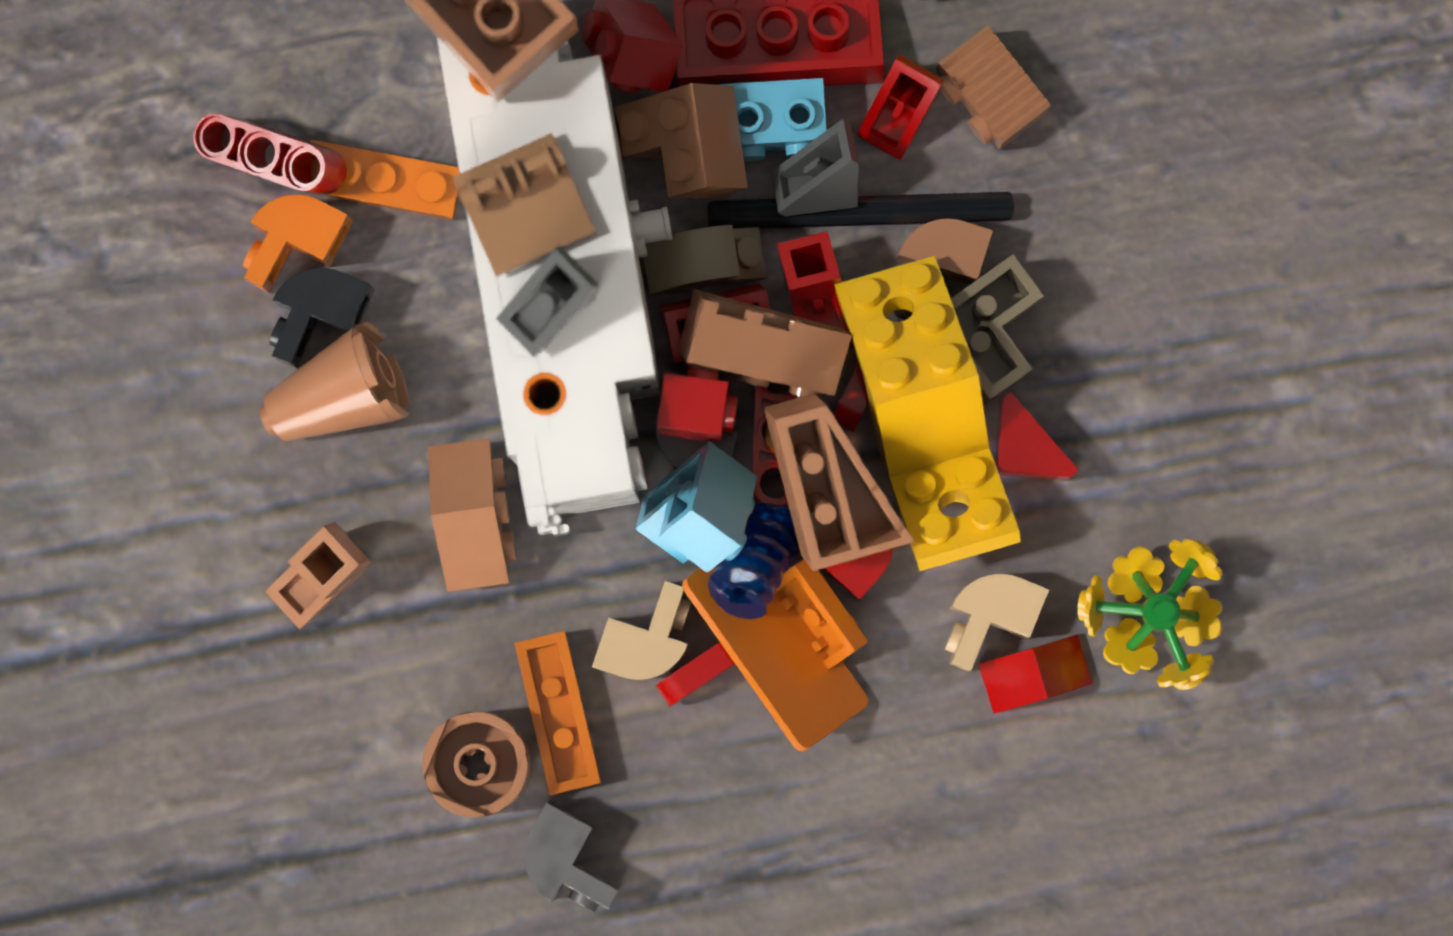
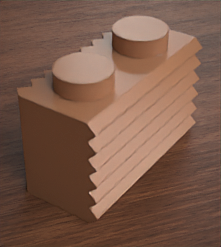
(991, 89)

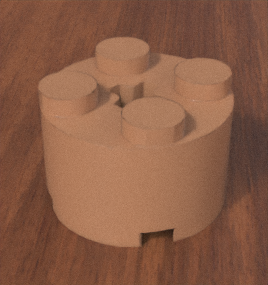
(449, 776)

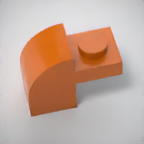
(298, 224)

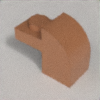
(956, 246)
(318, 574)

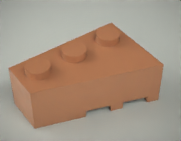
(763, 345)
(828, 489)

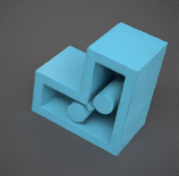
(700, 509)

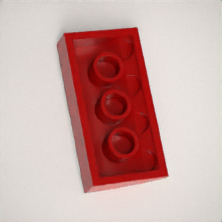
(778, 41)

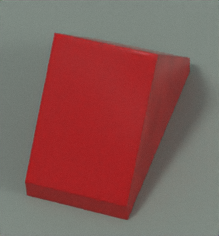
(900, 107)
(1025, 447)
(1035, 674)

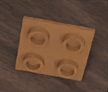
(523, 204)

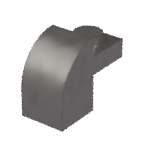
(552, 856)

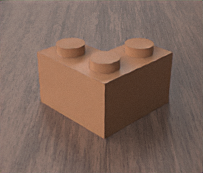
(693, 134)
(470, 514)

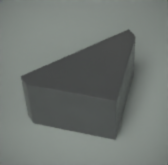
(819, 175)

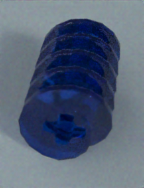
(750, 579)

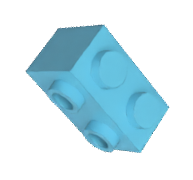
(779, 115)

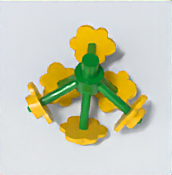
(1178, 616)

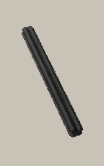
(870, 211)

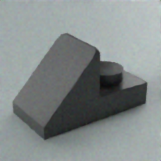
(548, 301)

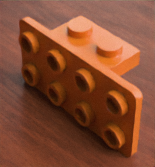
(792, 652)

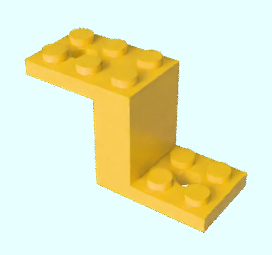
(927, 412)

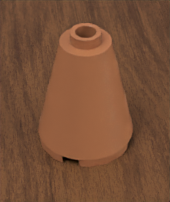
(338, 390)

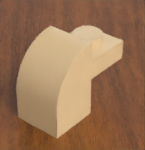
(995, 601)
(642, 652)

